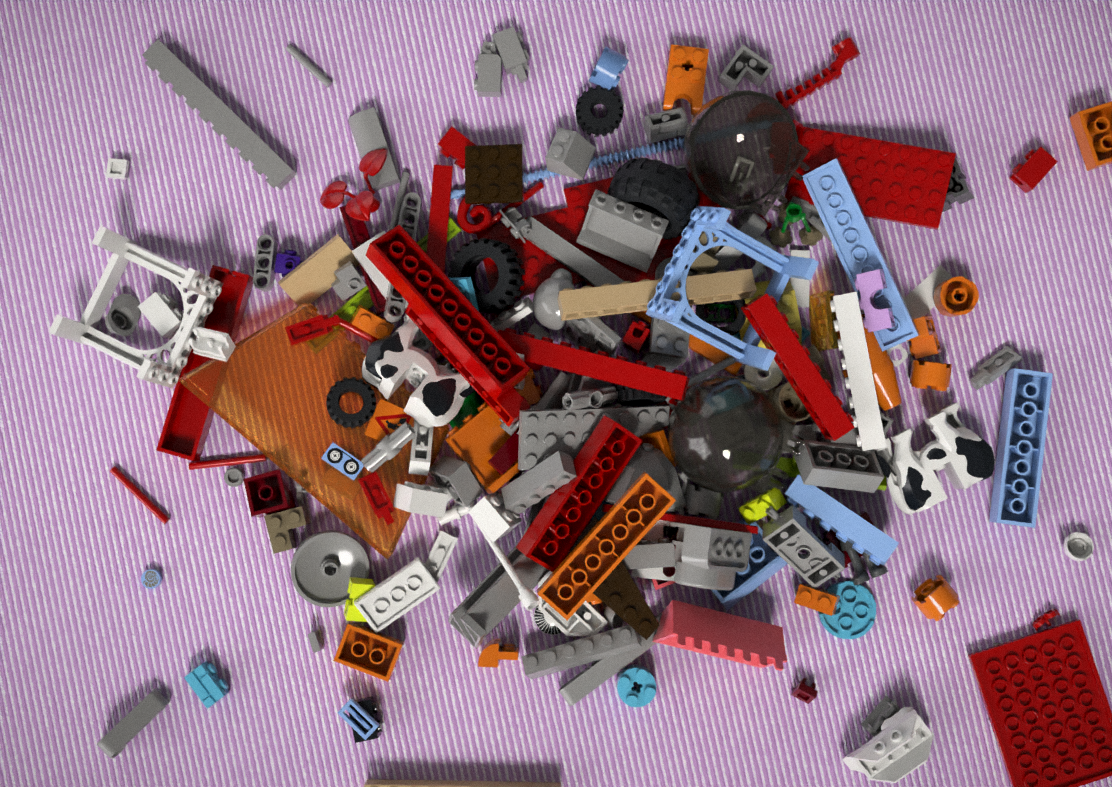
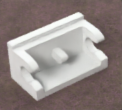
(212, 344)

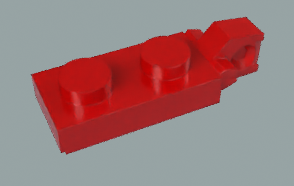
(311, 328)
(377, 497)

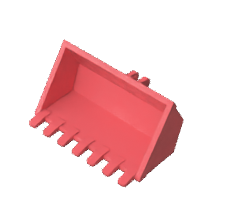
(721, 635)

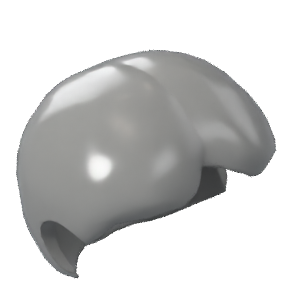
(545, 299)

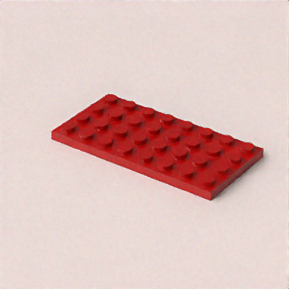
(887, 177)

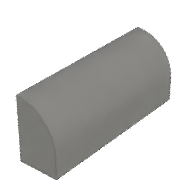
(369, 137)

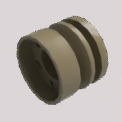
(788, 402)

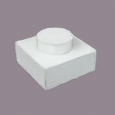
(117, 169)

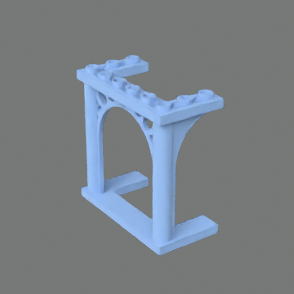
(714, 221)

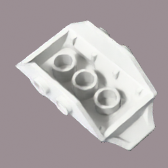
(895, 750)

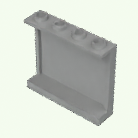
(621, 231)

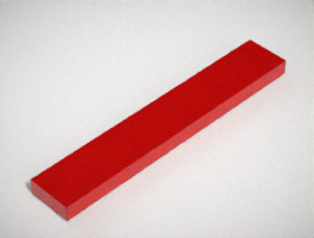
(439, 214)

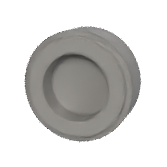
(234, 477)

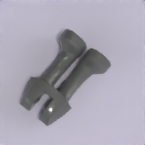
(861, 575)

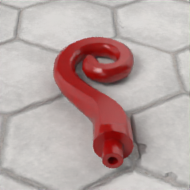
(466, 225)

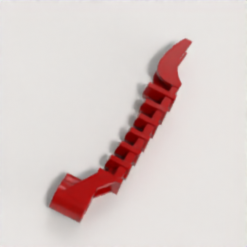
(844, 51)

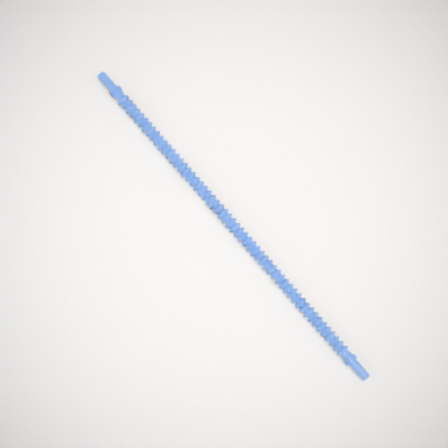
(458, 193)

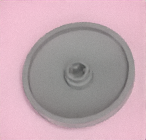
(324, 567)

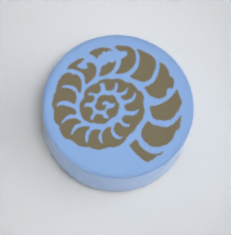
(151, 578)

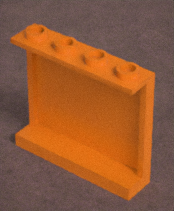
(477, 443)

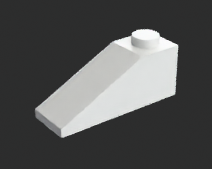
(421, 450)

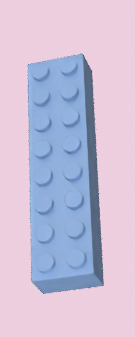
(1021, 447)

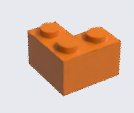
(927, 342)

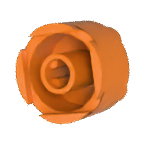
(963, 288)
(930, 374)
(935, 598)

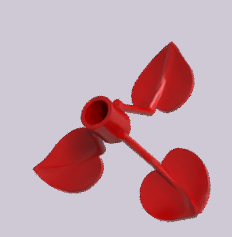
(365, 202)

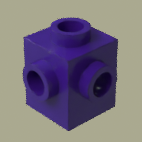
(284, 257)

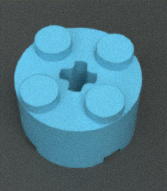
(630, 695)

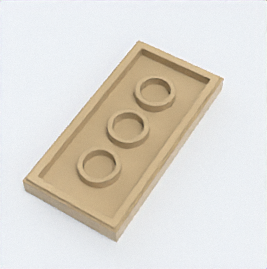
(317, 273)

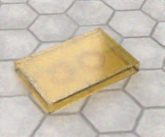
(821, 321)

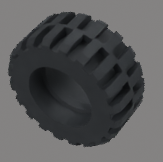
(508, 267)

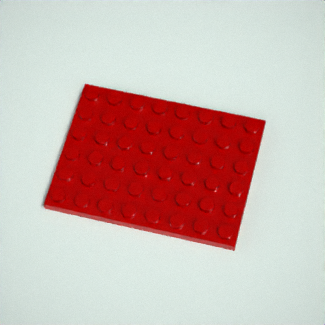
(1047, 708)

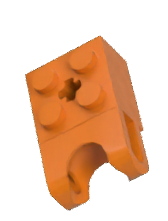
(683, 83)

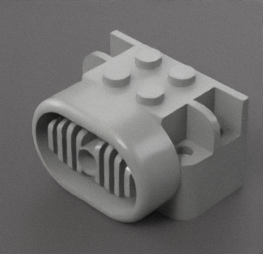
(709, 556)

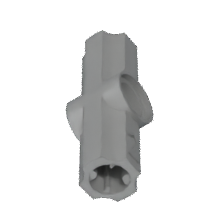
(589, 397)
(388, 447)

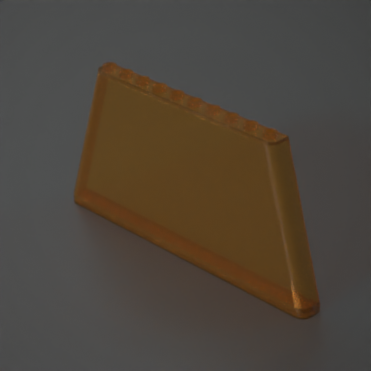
(279, 405)

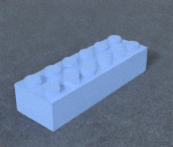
(841, 520)

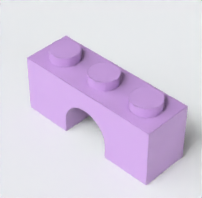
(875, 317)

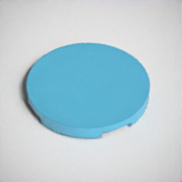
(853, 613)

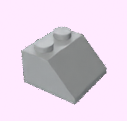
(569, 154)

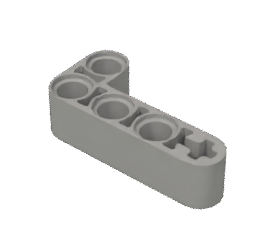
(752, 225)
(132, 724)

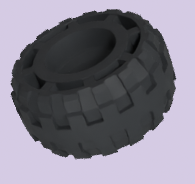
(657, 190)

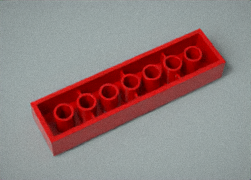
(798, 367)
(576, 502)

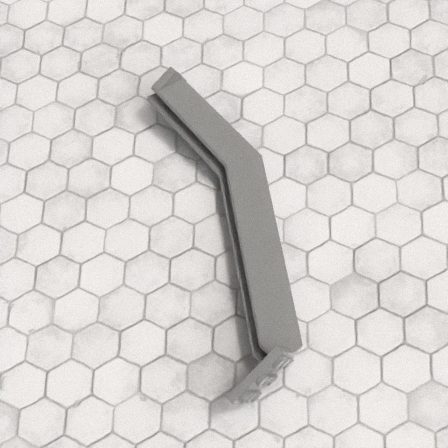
(497, 592)

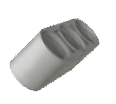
(262, 254)

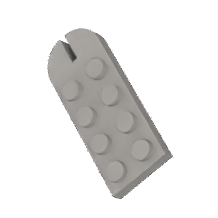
(665, 337)

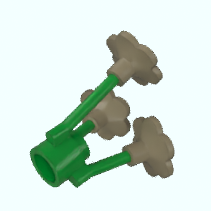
(788, 215)

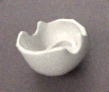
(1078, 546)

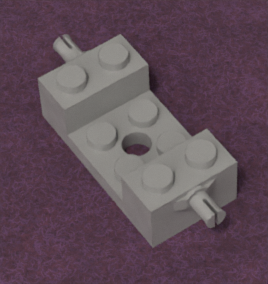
(789, 535)

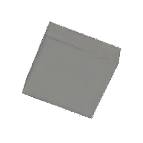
(315, 641)

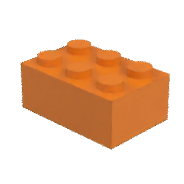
(1094, 135)
(369, 651)

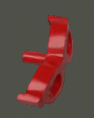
(1044, 618)

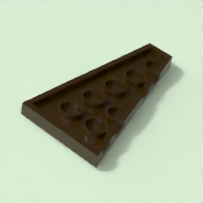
(623, 595)

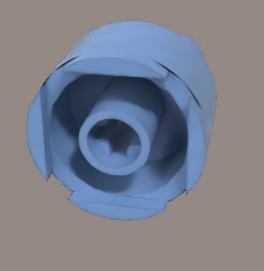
(607, 69)

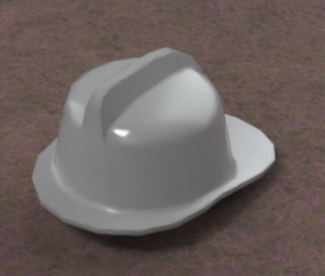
(123, 315)

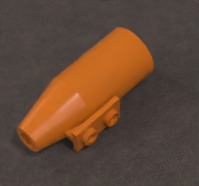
(883, 372)

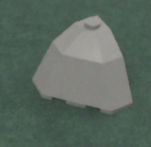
(657, 465)

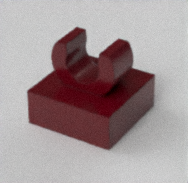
(804, 692)

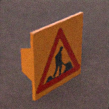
(386, 420)

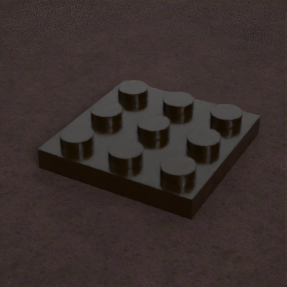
(494, 174)

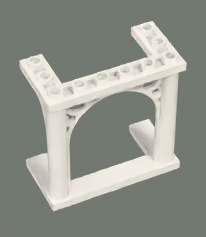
(86, 333)

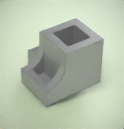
(347, 281)

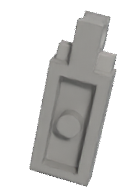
(995, 367)

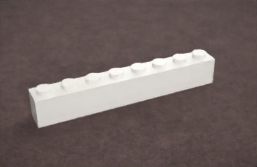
(859, 371)

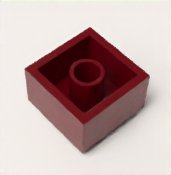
(269, 493)

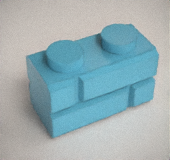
(207, 684)

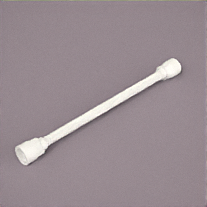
(526, 595)

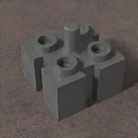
(958, 187)

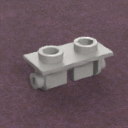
(518, 229)
(881, 712)

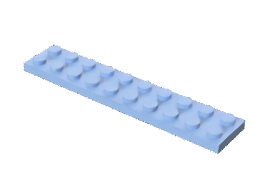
(857, 245)

